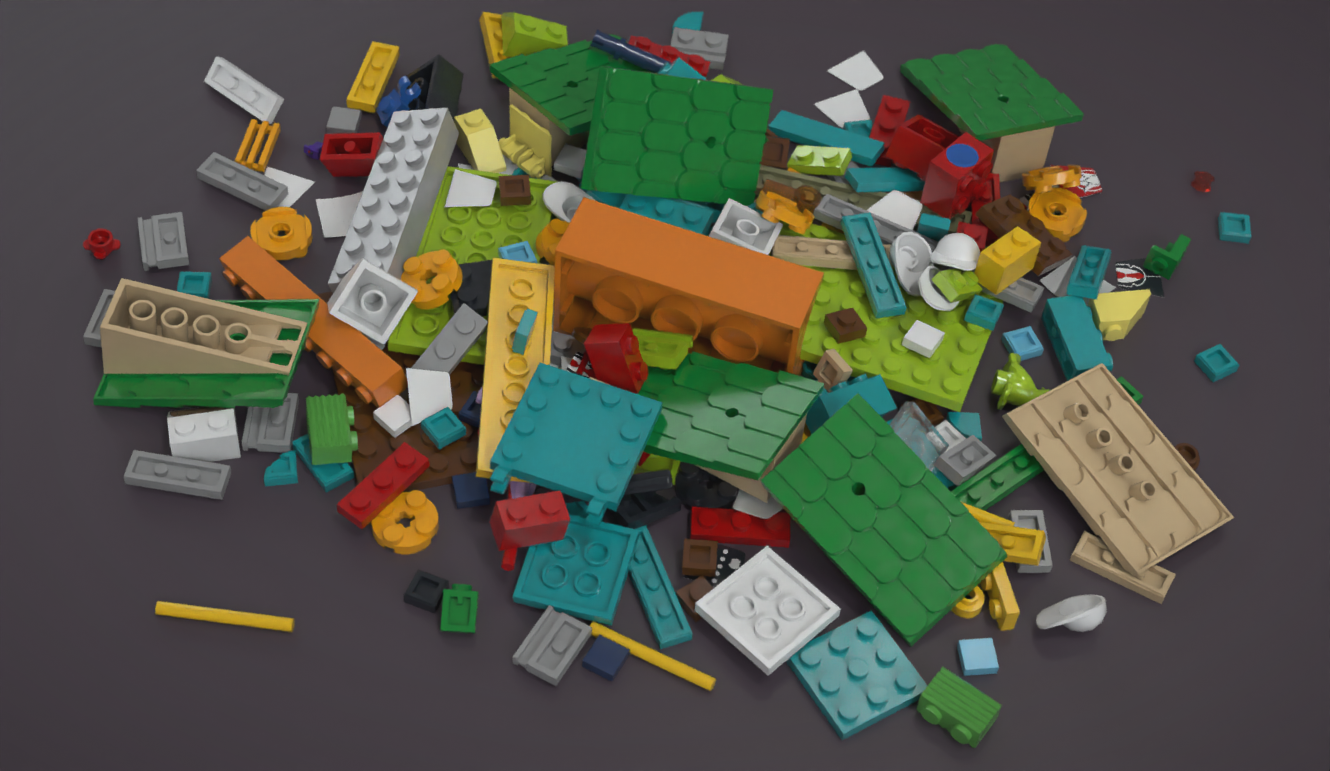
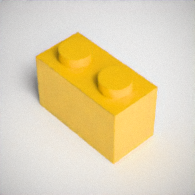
(1007, 260)

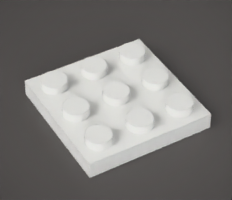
(767, 610)

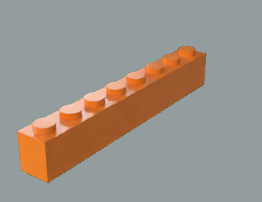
(335, 342)

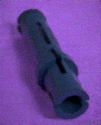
(627, 52)

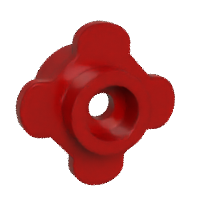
(101, 243)

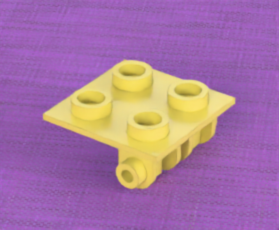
(528, 145)

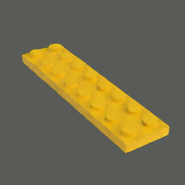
(507, 374)

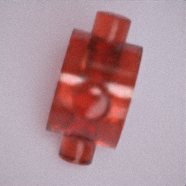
(1202, 181)

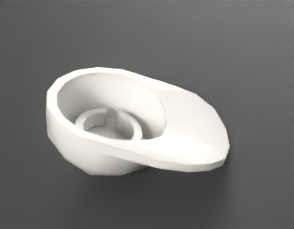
(564, 199)
(957, 251)
(910, 257)
(931, 293)
(1075, 613)

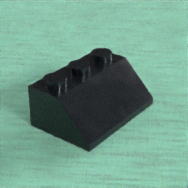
(439, 85)

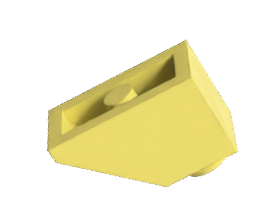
(479, 142)
(1118, 312)

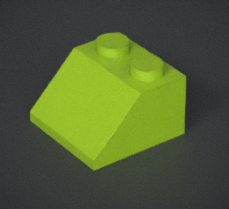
(530, 35)

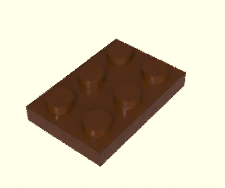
(1008, 213)

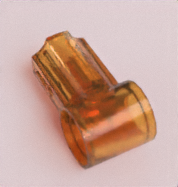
(804, 196)

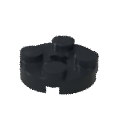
(696, 495)

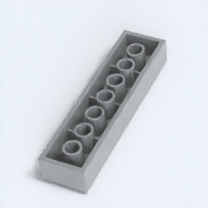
(399, 192)

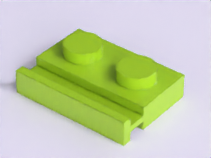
(663, 348)

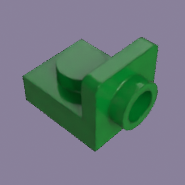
(1166, 261)
(459, 609)

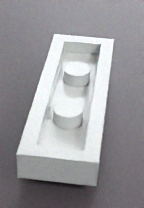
(243, 90)

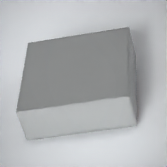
(343, 120)

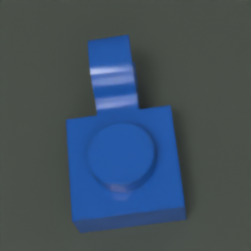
(397, 100)

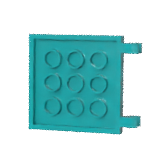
(575, 438)

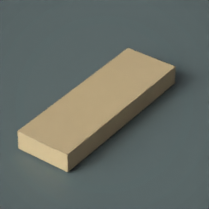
(1096, 556)

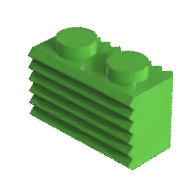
(329, 429)
(958, 707)

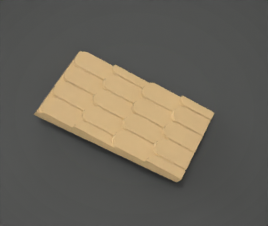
(1117, 469)

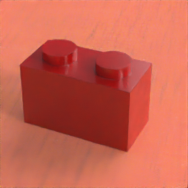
(350, 153)
(616, 356)
(529, 520)

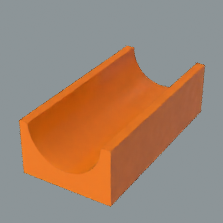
(677, 281)

